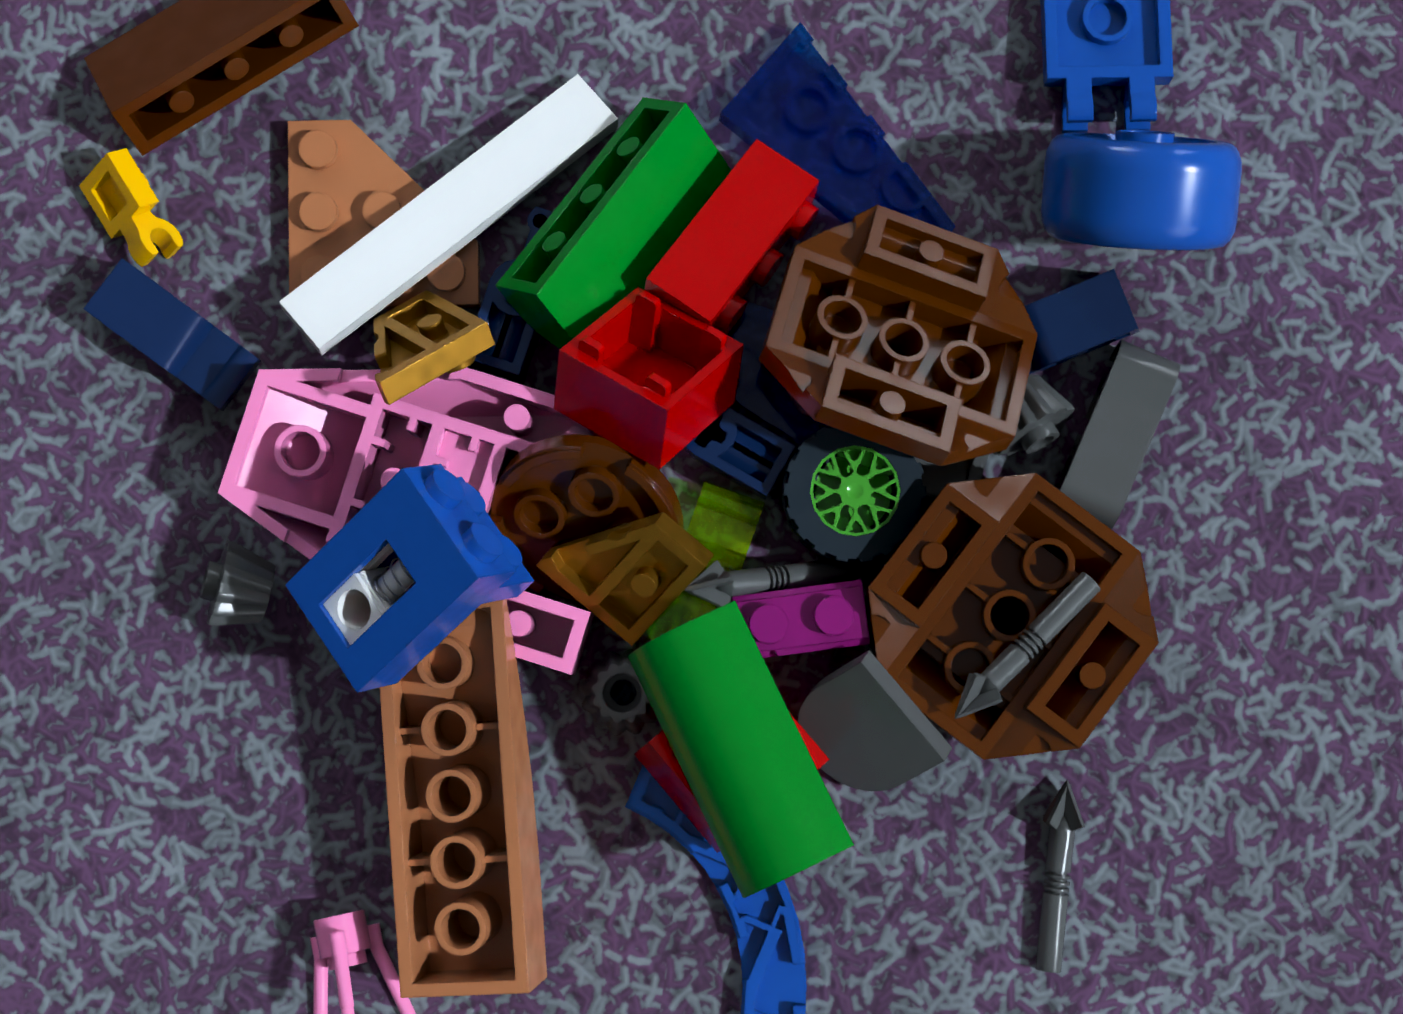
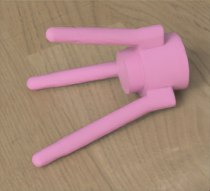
(341, 944)

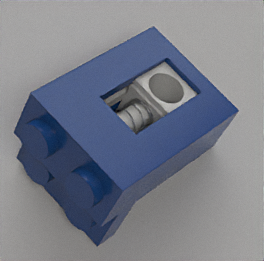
(442, 544)

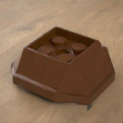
(903, 337)
(1026, 545)

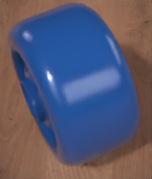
(1141, 190)

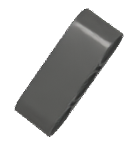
(1119, 431)

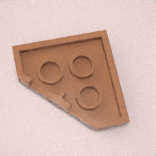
(344, 190)

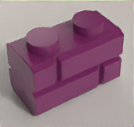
(806, 618)

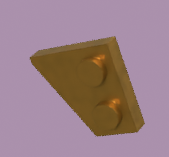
(424, 342)
(628, 571)

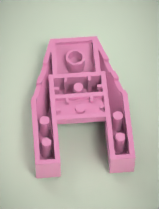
(328, 443)

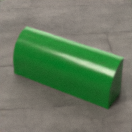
(615, 221)
(739, 749)

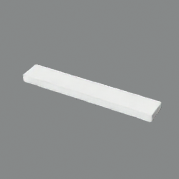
(449, 214)

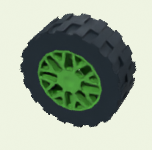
(851, 496)

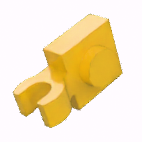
(124, 206)

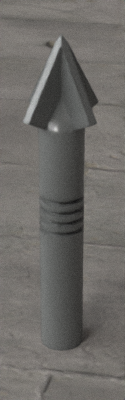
(718, 585)
(984, 688)
(1063, 819)

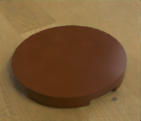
(573, 490)

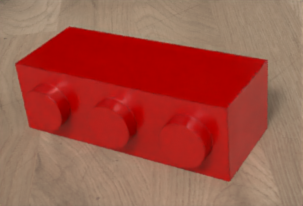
(736, 238)

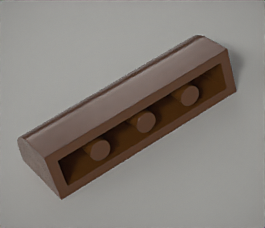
(206, 57)

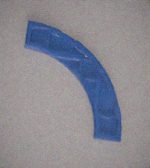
(763, 922)

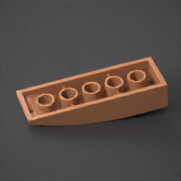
(463, 818)

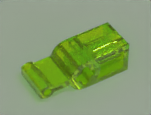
(725, 526)

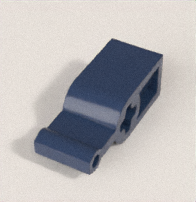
(1079, 320)
(172, 334)
(512, 335)
(737, 466)

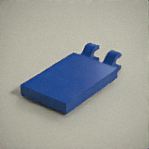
(1106, 46)

